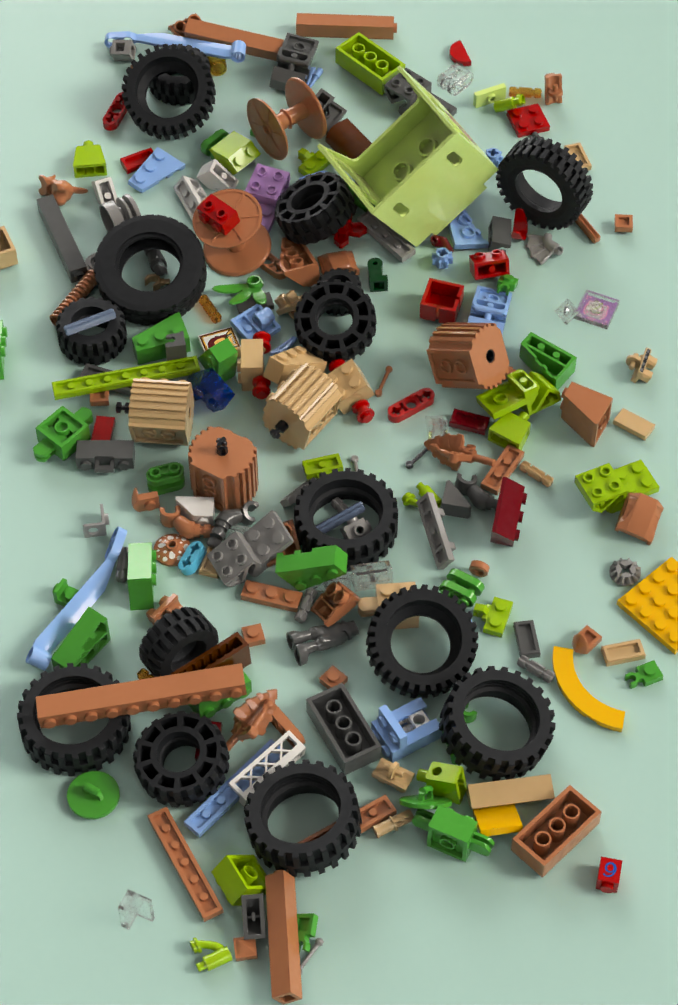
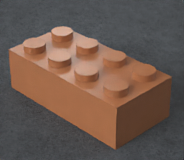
(556, 831)

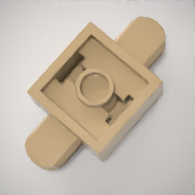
(368, 605)

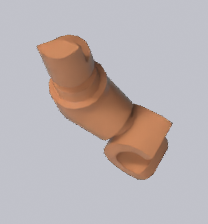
(185, 527)

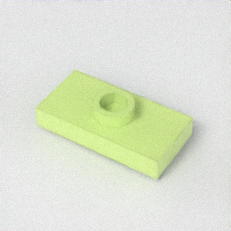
(489, 95)

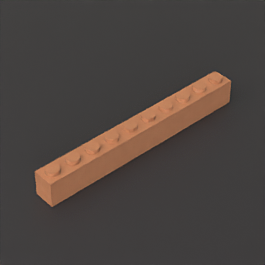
(140, 696)

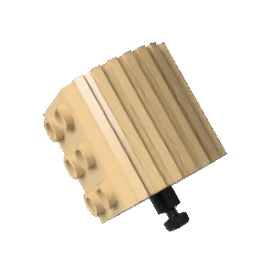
(301, 406)
(160, 411)

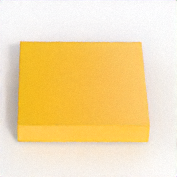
(498, 820)

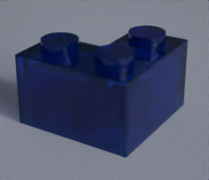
(211, 389)

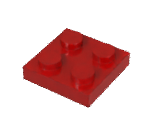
(528, 120)

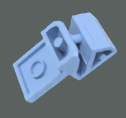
(490, 307)

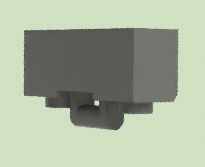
(105, 455)

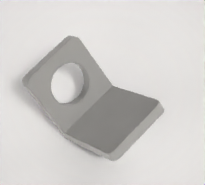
(101, 526)

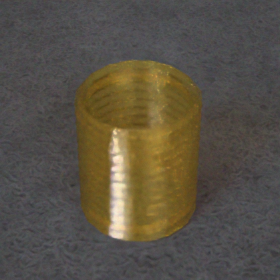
(217, 66)

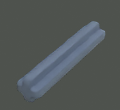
(89, 322)
(341, 517)

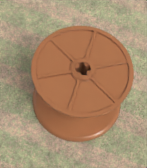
(303, 110)
(244, 246)

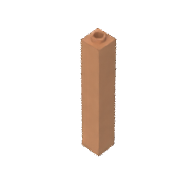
(345, 26)
(256, 44)
(283, 937)

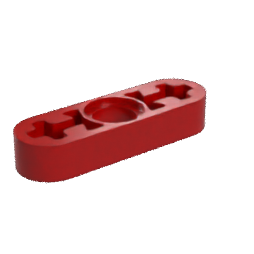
(111, 125)
(414, 398)

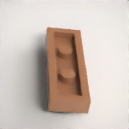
(503, 467)
(271, 596)

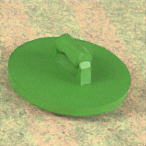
(93, 795)
(425, 801)

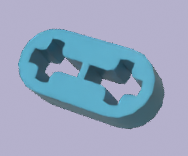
(192, 558)

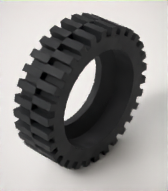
(162, 62)
(558, 166)
(434, 606)

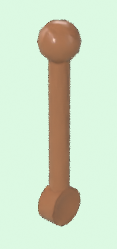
(378, 393)

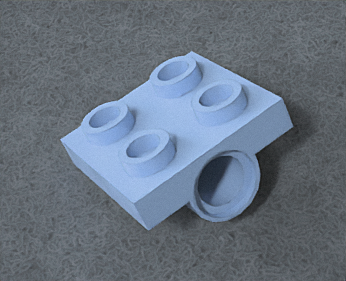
(255, 320)

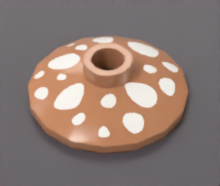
(171, 555)

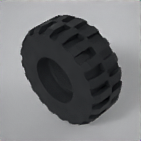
(314, 208)
(335, 296)
(189, 785)

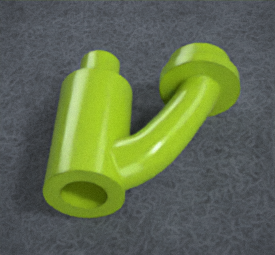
(509, 103)
(409, 499)
(213, 960)

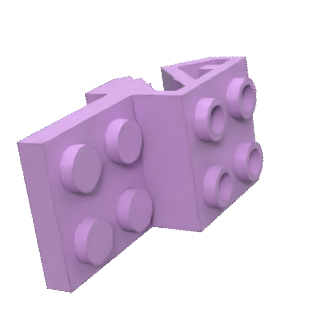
(267, 186)

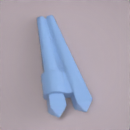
(313, 76)
(284, 346)

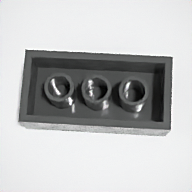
(343, 728)

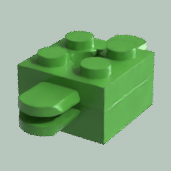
(54, 429)
(452, 833)

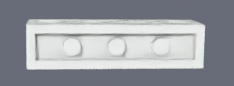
(190, 194)
(291, 755)

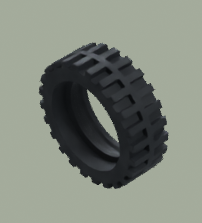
(348, 486)
(517, 692)
(70, 757)
(299, 780)

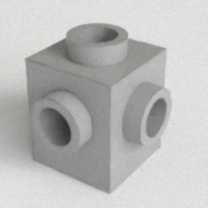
(349, 530)

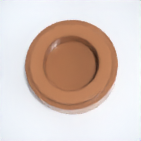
(479, 568)

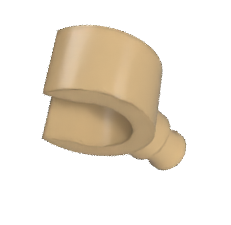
(159, 282)

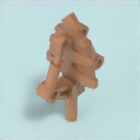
(452, 452)
(252, 717)

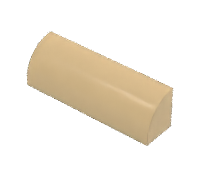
(510, 791)

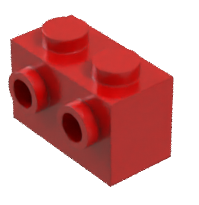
(218, 214)
(489, 264)

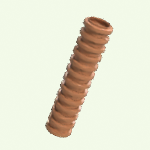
(80, 290)

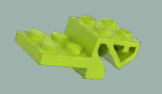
(522, 390)
(608, 487)

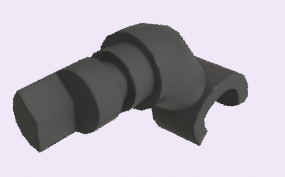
(156, 261)
(477, 496)
(227, 519)

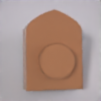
(145, 501)
(586, 640)

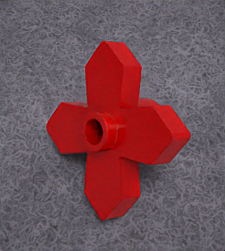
(352, 229)

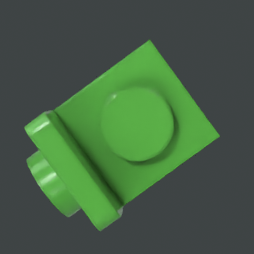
(63, 593)

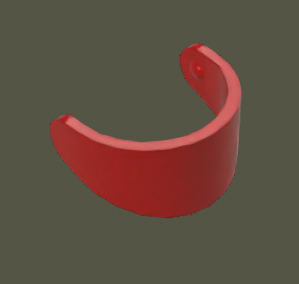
(520, 226)

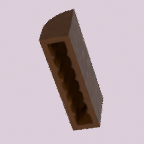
(347, 139)
(228, 652)

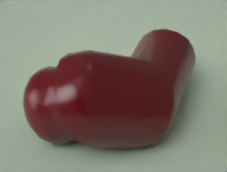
(440, 241)

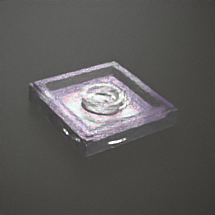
(596, 309)

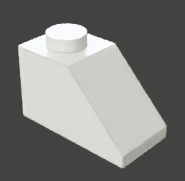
(216, 176)
(104, 190)
(197, 509)

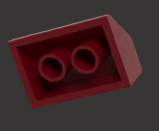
(508, 513)

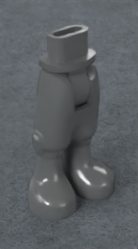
(323, 637)

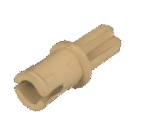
(393, 823)

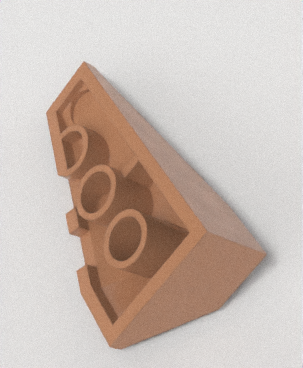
(298, 263)

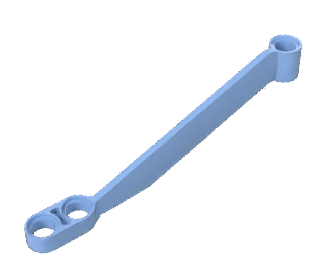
(235, 52)
(60, 626)

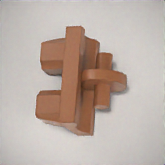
(553, 88)
(166, 604)

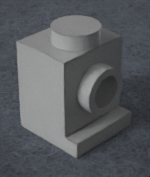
(123, 50)

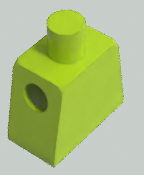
(89, 161)
(510, 430)
(445, 779)

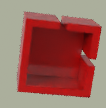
(441, 301)

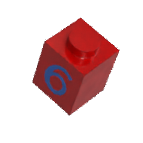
(608, 875)

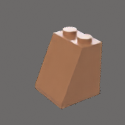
(586, 411)

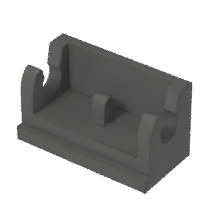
(499, 233)
(176, 349)

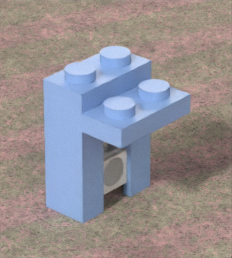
(398, 730)

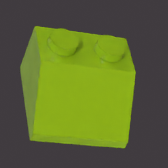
(235, 152)
(239, 876)

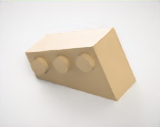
(283, 363)

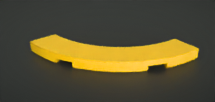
(578, 696)

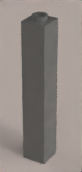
(62, 238)

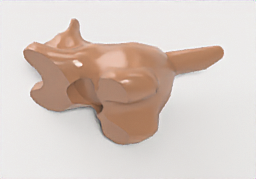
(59, 189)

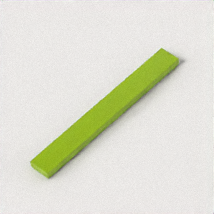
(124, 377)

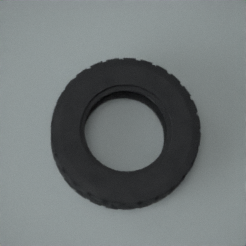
(151, 233)

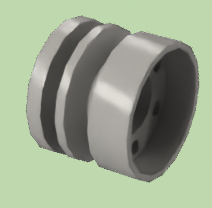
(114, 214)

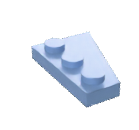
(154, 169)
(464, 233)

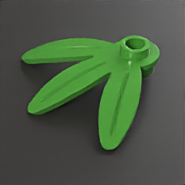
(252, 287)

